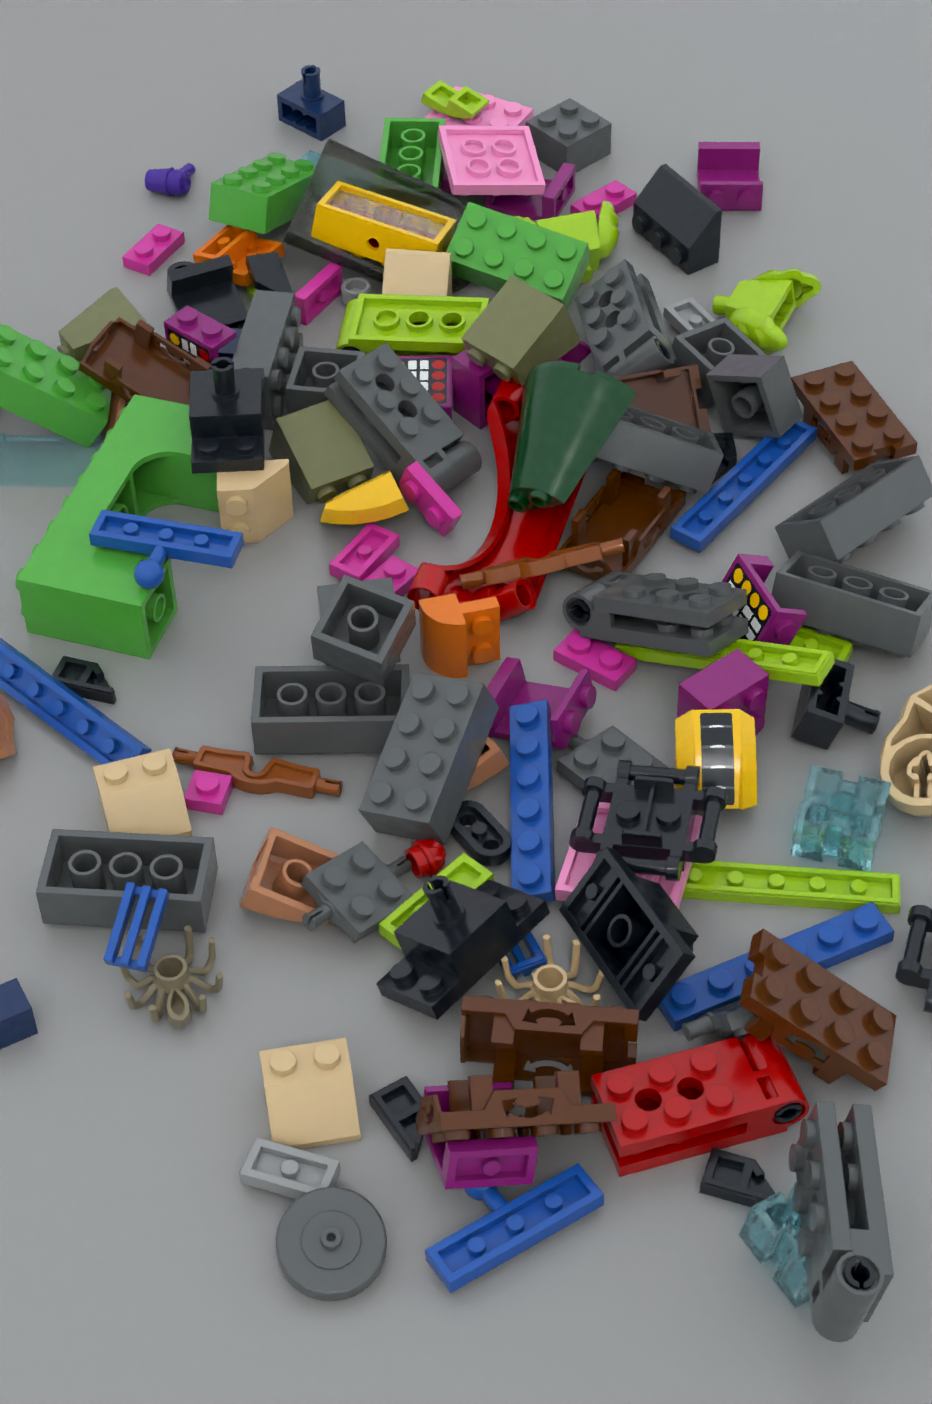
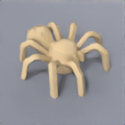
(550, 981)

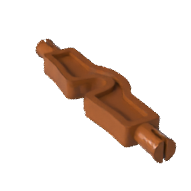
(553, 562)
(275, 777)

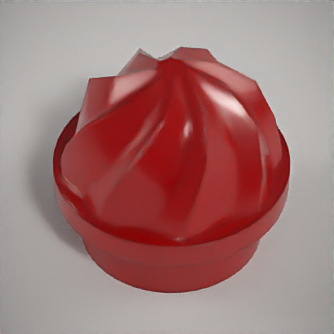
(426, 857)

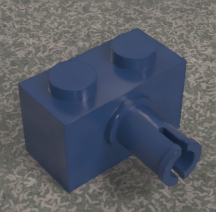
(310, 107)

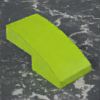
(459, 104)

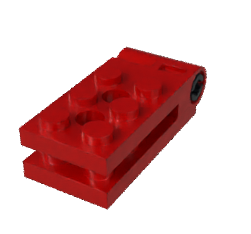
(697, 1102)

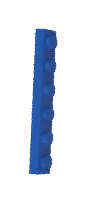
(741, 486)
(65, 709)
(532, 800)
(823, 943)

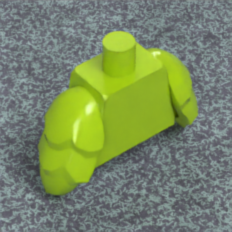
(583, 226)
(765, 305)

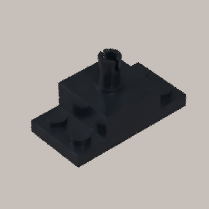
(227, 418)
(630, 931)
(457, 941)

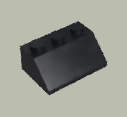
(678, 221)

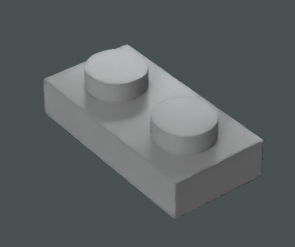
(687, 315)
(287, 1169)

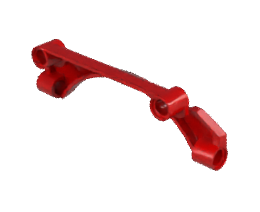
(511, 533)

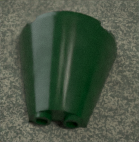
(561, 431)

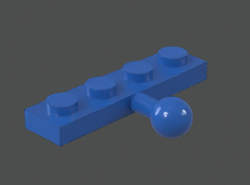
(164, 540)
(512, 1225)

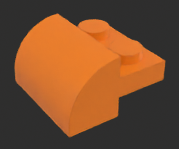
(237, 244)
(458, 633)

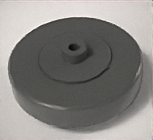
(331, 1243)

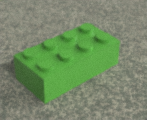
(414, 148)
(261, 193)
(496, 246)
(50, 389)

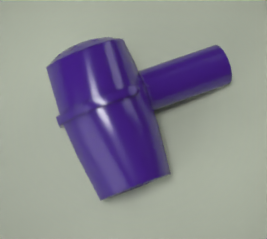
(170, 180)

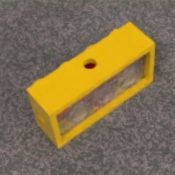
(372, 222)

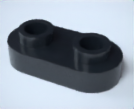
(486, 838)

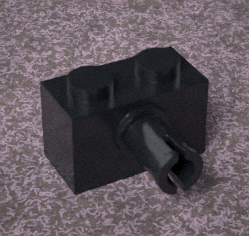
(826, 708)

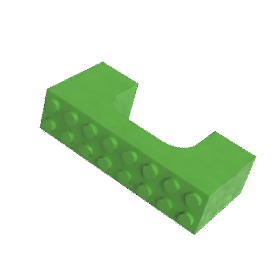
(91, 590)

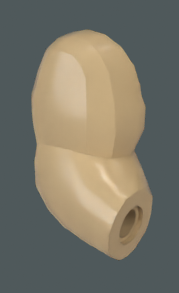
(908, 756)

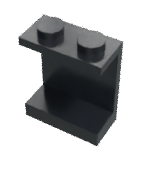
(209, 290)

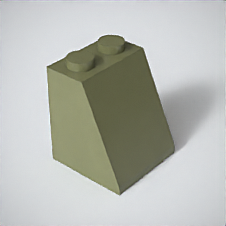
(84, 328)
(520, 332)
(321, 451)

